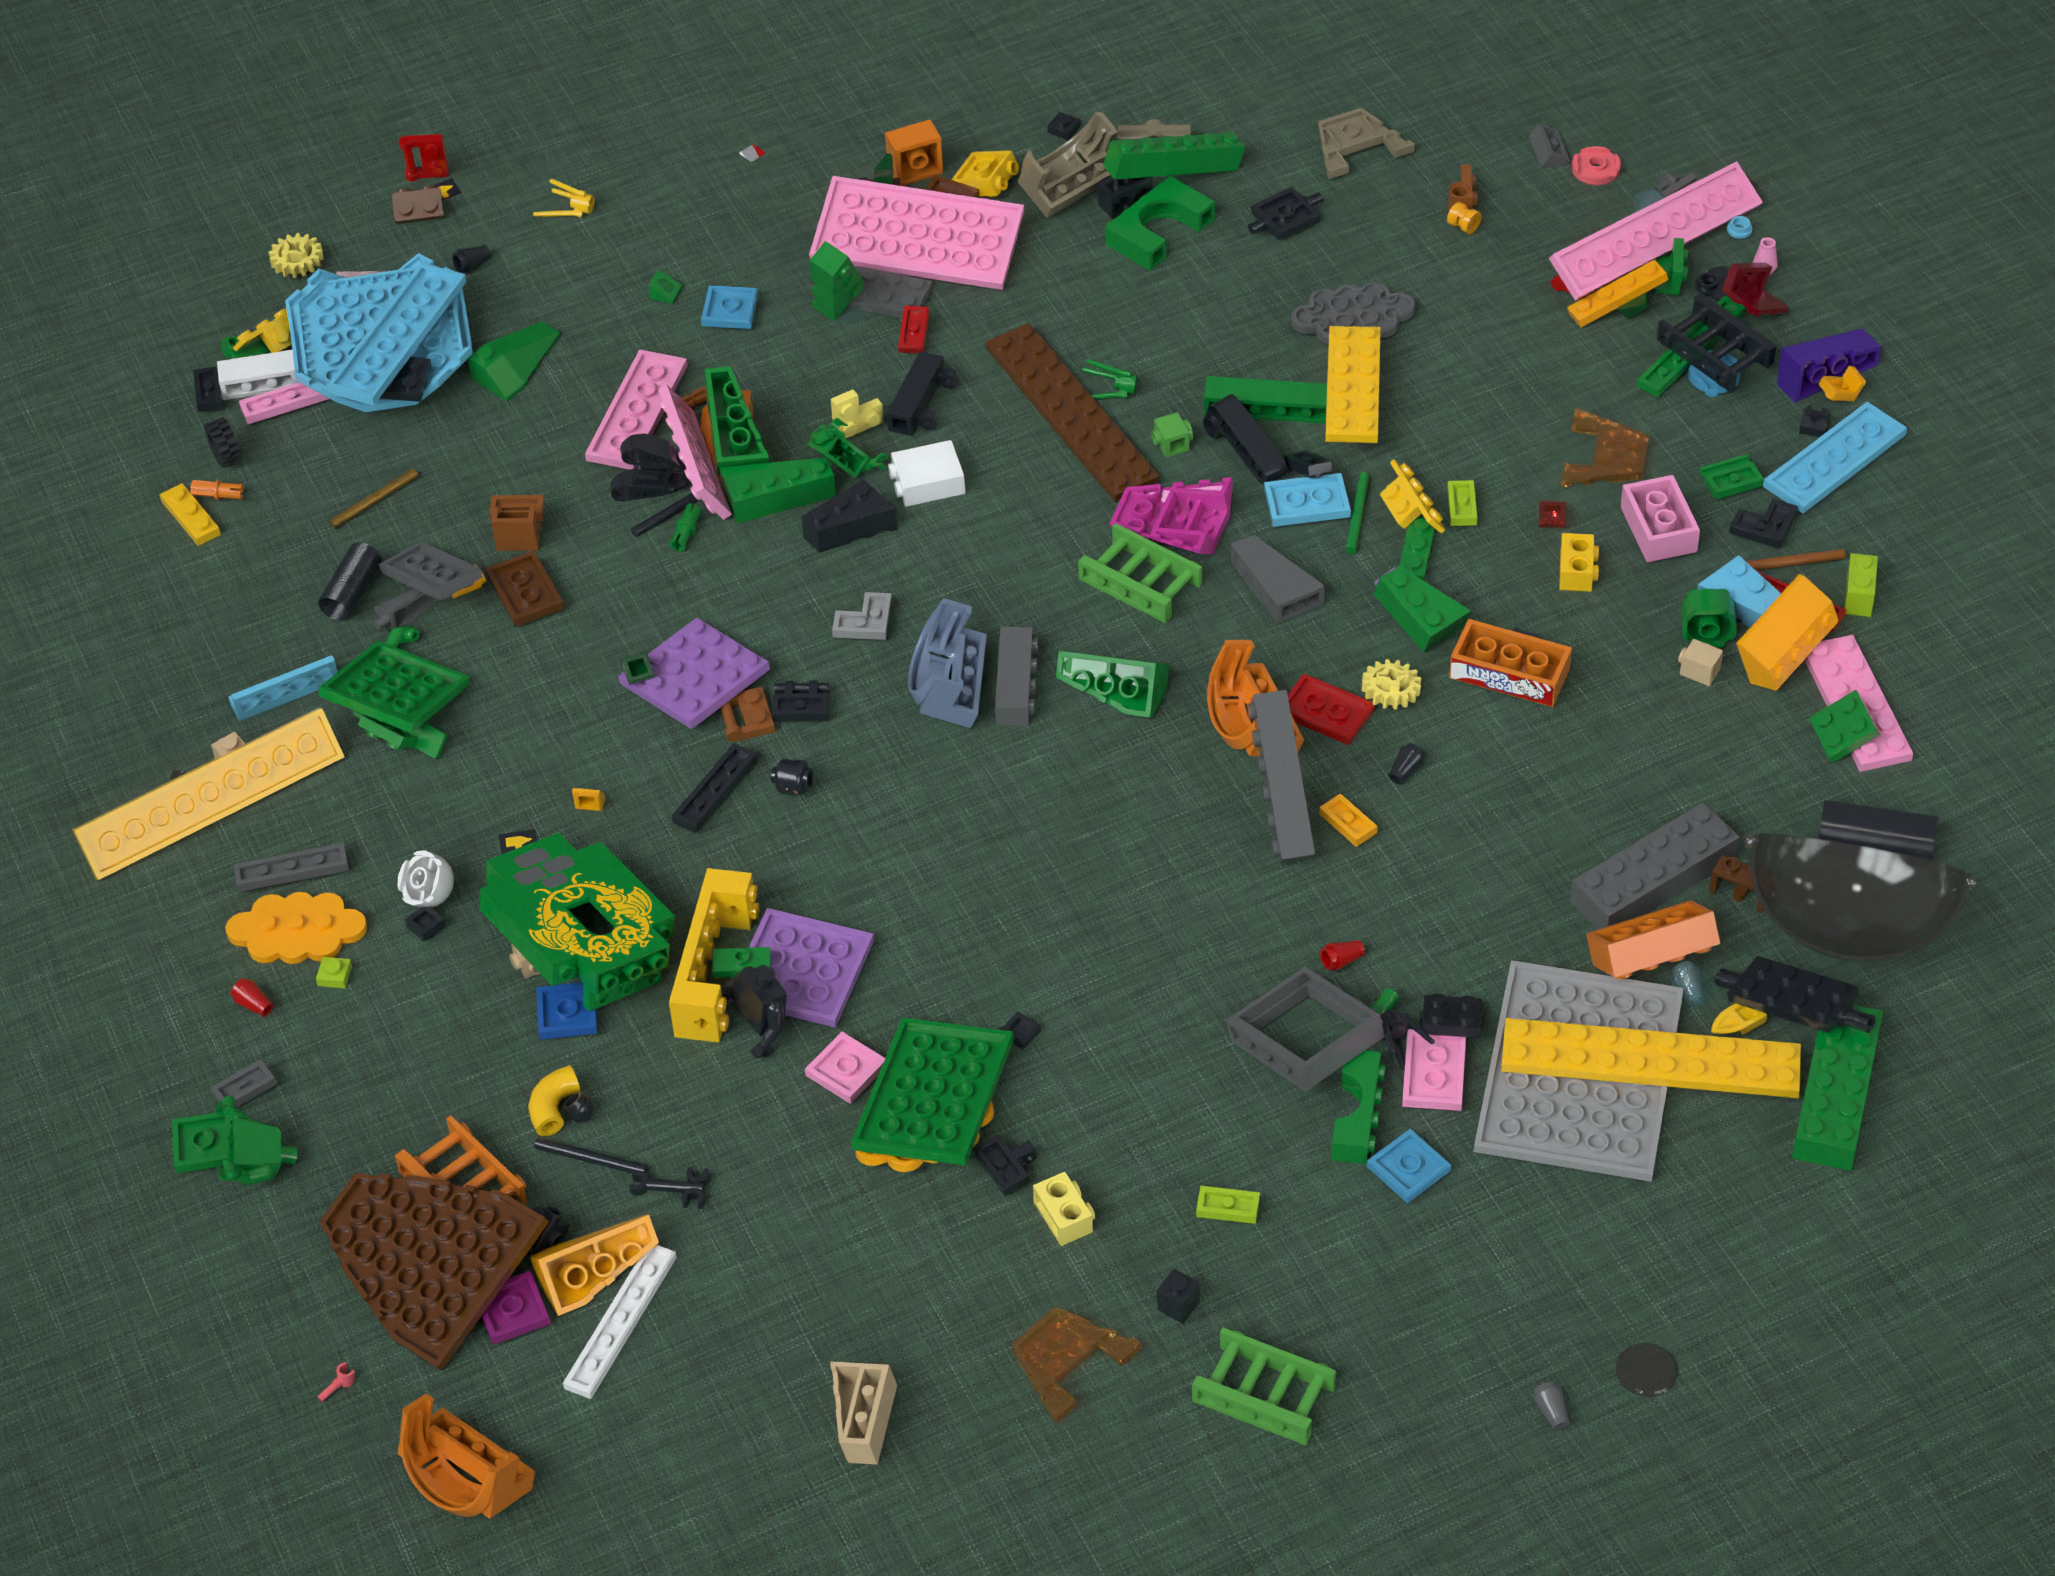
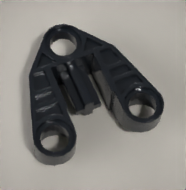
(655, 471)

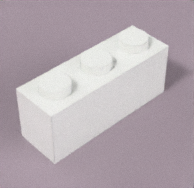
(256, 374)

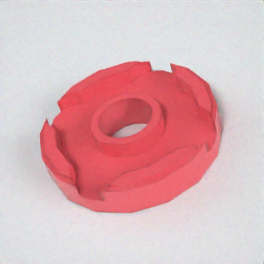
(1596, 175)

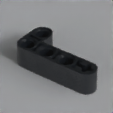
(1234, 422)

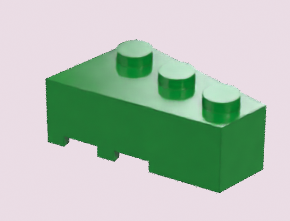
(1420, 608)

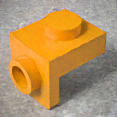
(1845, 387)

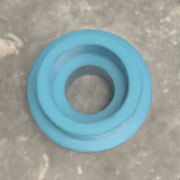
(1739, 227)

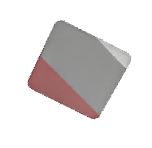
(752, 153)

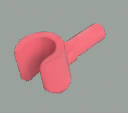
(342, 1379)

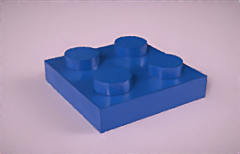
(563, 1012)

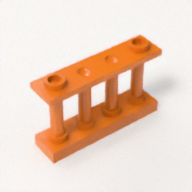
(462, 1135)

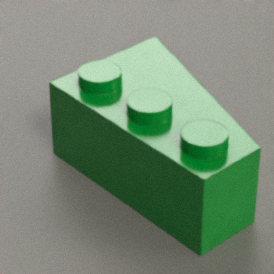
(834, 281)

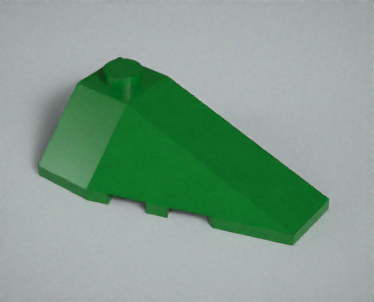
(509, 360)
(1124, 683)

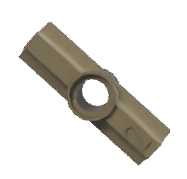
(1152, 129)

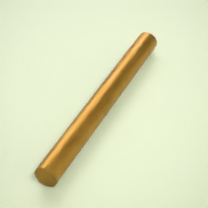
(373, 498)

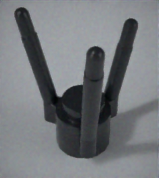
(1395, 1028)

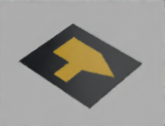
(448, 189)
(515, 840)

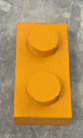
(1348, 820)

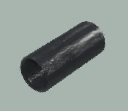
(349, 581)

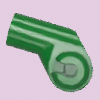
(402, 635)

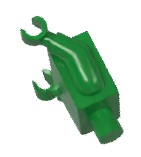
(840, 452)
(252, 1147)

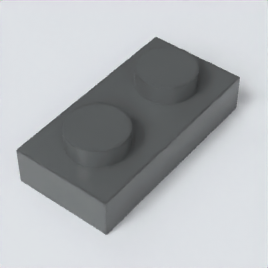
(245, 1084)

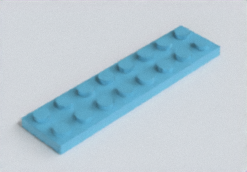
(396, 334)

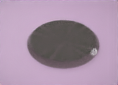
(1646, 1369)

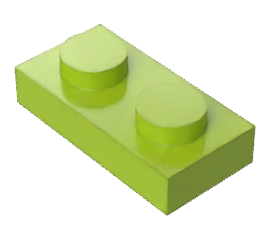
(1462, 503)
(1228, 1204)

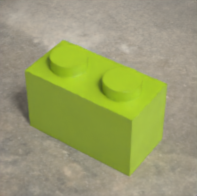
(1860, 584)

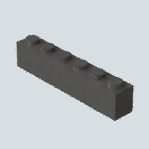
(1282, 776)

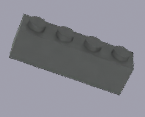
(1015, 676)

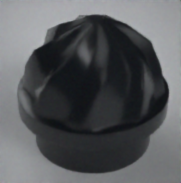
(578, 1107)

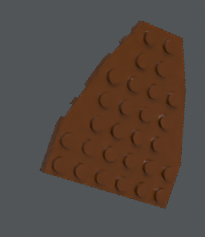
(428, 1254)

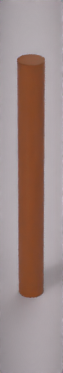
(1798, 559)

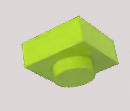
(333, 972)

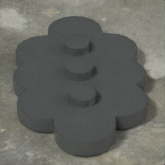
(1354, 307)

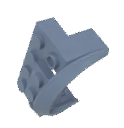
(928, 674)

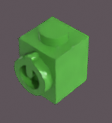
(1172, 434)

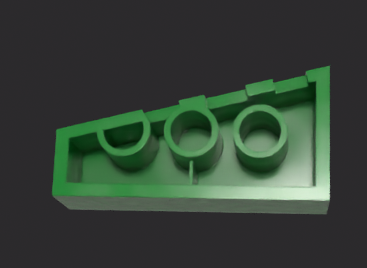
(731, 424)
(775, 486)

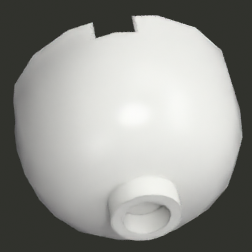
(425, 880)

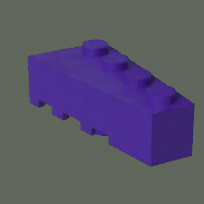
(1808, 362)

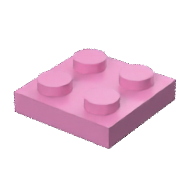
(845, 1067)

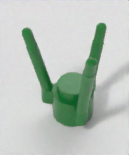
(1123, 379)

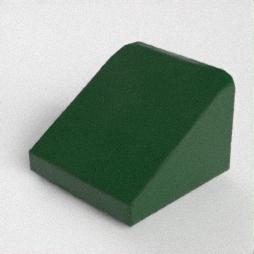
(884, 171)
(1634, 306)
(637, 668)

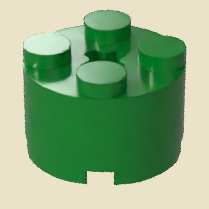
(1709, 616)

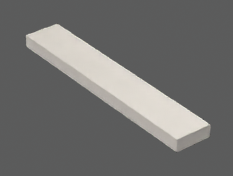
(619, 1321)

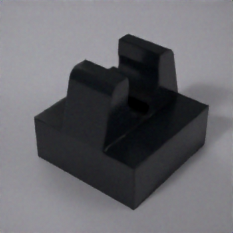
(1814, 422)

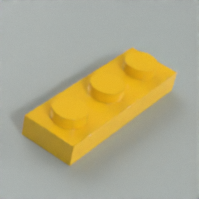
(190, 514)

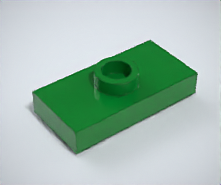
(732, 960)

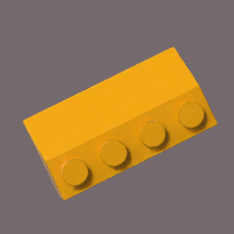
(1786, 633)

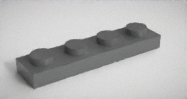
(291, 867)

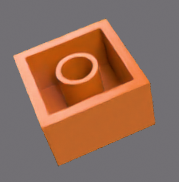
(915, 152)

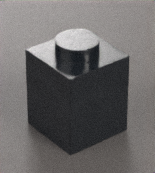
(1178, 1296)

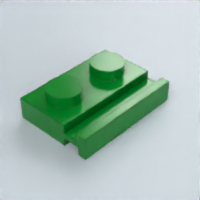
(1731, 476)

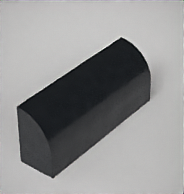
(1879, 828)

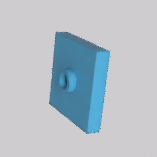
(729, 307)
(1408, 1165)

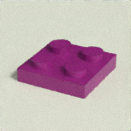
(515, 1309)

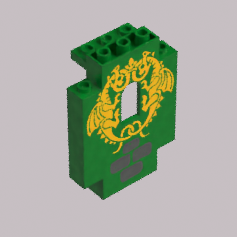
(531, 905)

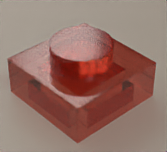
(1552, 514)

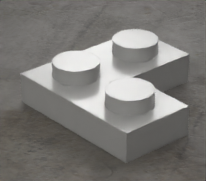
(868, 624)

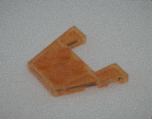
(1617, 455)
(1057, 1347)

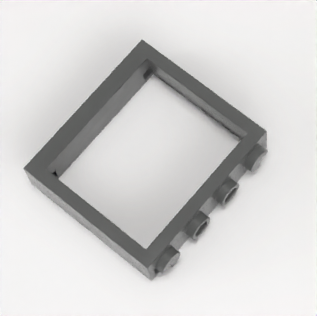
(1246, 1023)

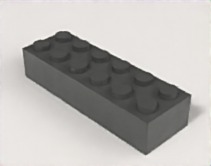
(1654, 868)

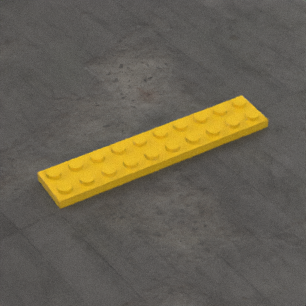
(208, 793)
(1651, 1057)

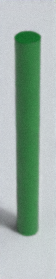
(1357, 513)

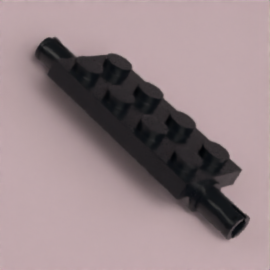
(1795, 995)

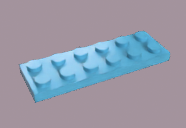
(1835, 457)

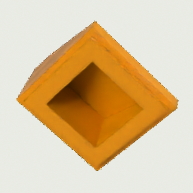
(588, 799)

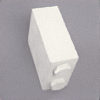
(927, 473)

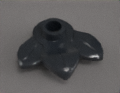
(1712, 282)

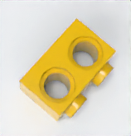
(1577, 562)

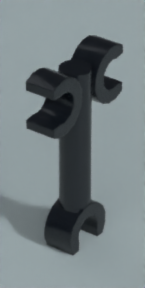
(690, 1190)

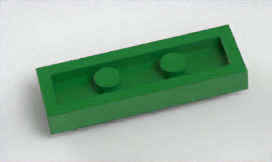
(1417, 547)

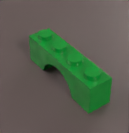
(1352, 1133)

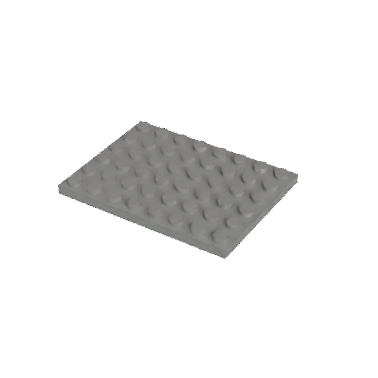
(1576, 1120)

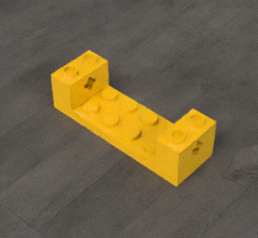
(698, 1007)

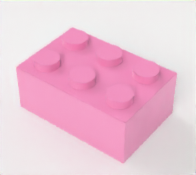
(1660, 518)

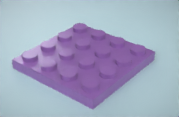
(697, 673)
(813, 963)

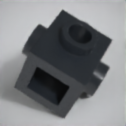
(555, 1230)

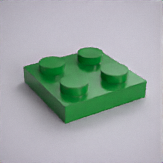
(1844, 726)
(200, 1141)

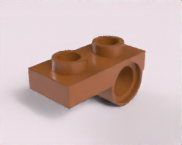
(1462, 190)

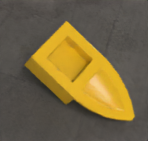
(1737, 1019)

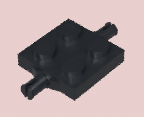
(1285, 213)

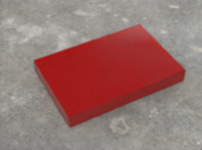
(1328, 709)

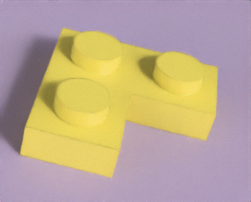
(857, 417)

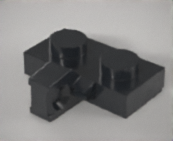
(1006, 1164)

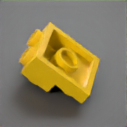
(988, 171)

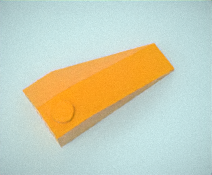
(585, 1265)

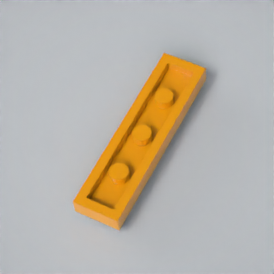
(1617, 293)

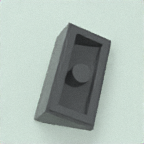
(1548, 146)

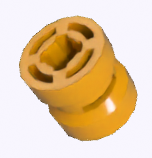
(1463, 217)

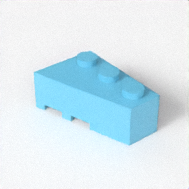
(1746, 587)

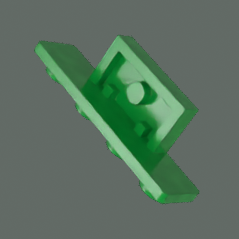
(425, 738)

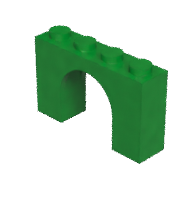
(1166, 200)

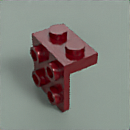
(1746, 286)

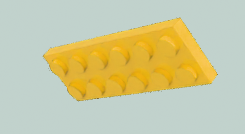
(1353, 384)

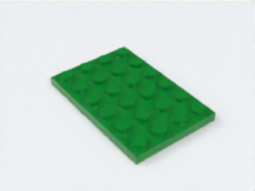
(933, 1091)

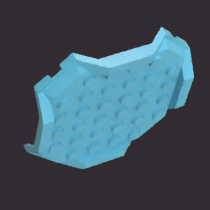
(338, 311)

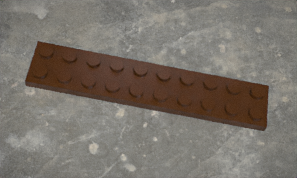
(1071, 411)

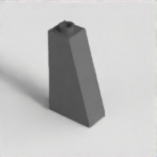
(1276, 580)

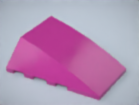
(1178, 515)

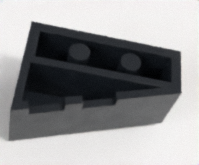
(848, 516)

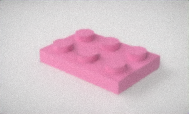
(1434, 1072)

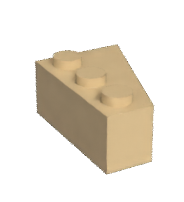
(863, 1406)

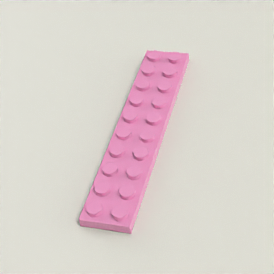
(1652, 230)

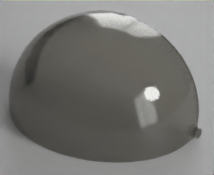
(1854, 898)

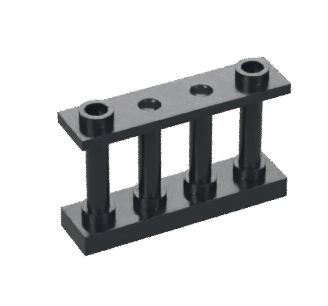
(1728, 327)

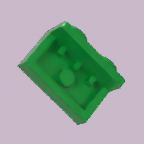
(1674, 268)

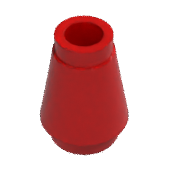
(1340, 954)
(250, 996)

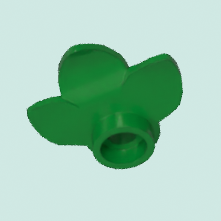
(252, 349)

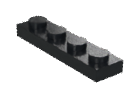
(714, 787)

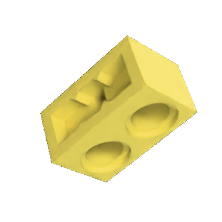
(1058, 1210)

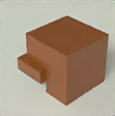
(516, 521)

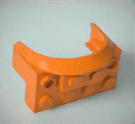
(1236, 677)
(448, 1437)

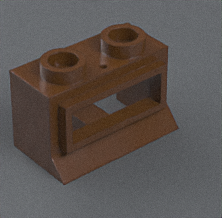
(1736, 872)

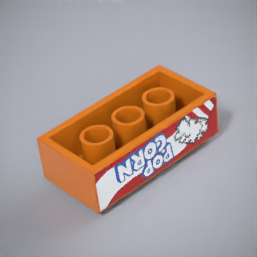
(1510, 662)

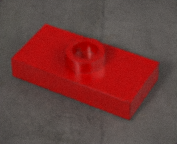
(913, 329)

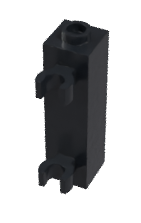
(916, 393)

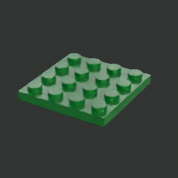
(394, 686)

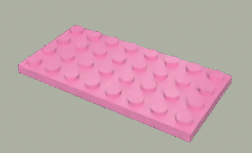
(920, 231)

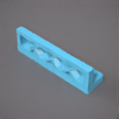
(282, 688)

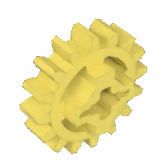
(296, 255)
(1391, 684)

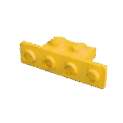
(273, 333)
(1407, 501)

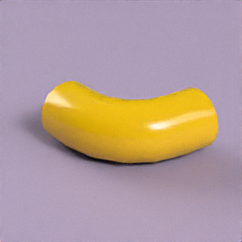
(546, 1097)

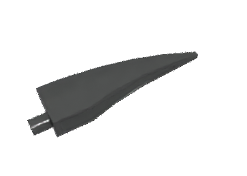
(402, 609)

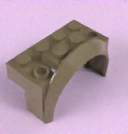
(1062, 175)

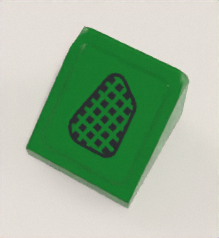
(664, 288)

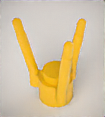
(579, 201)

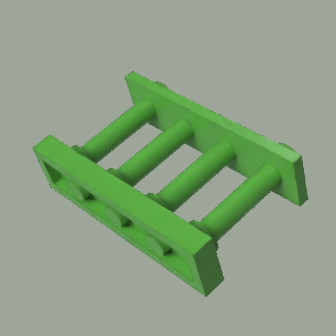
(1139, 593)
(1252, 1410)

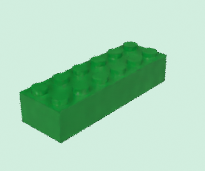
(1836, 1094)

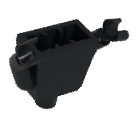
(760, 1001)

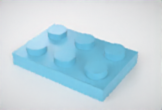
(1307, 499)

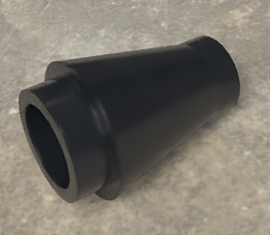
(469, 258)
(1407, 761)

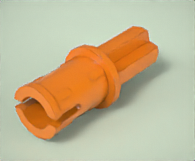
(217, 489)

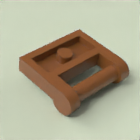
(754, 714)

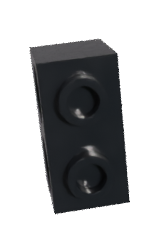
(1120, 194)

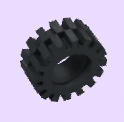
(222, 441)

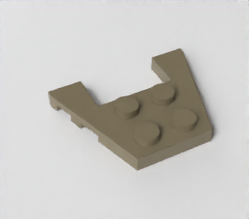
(1354, 132)

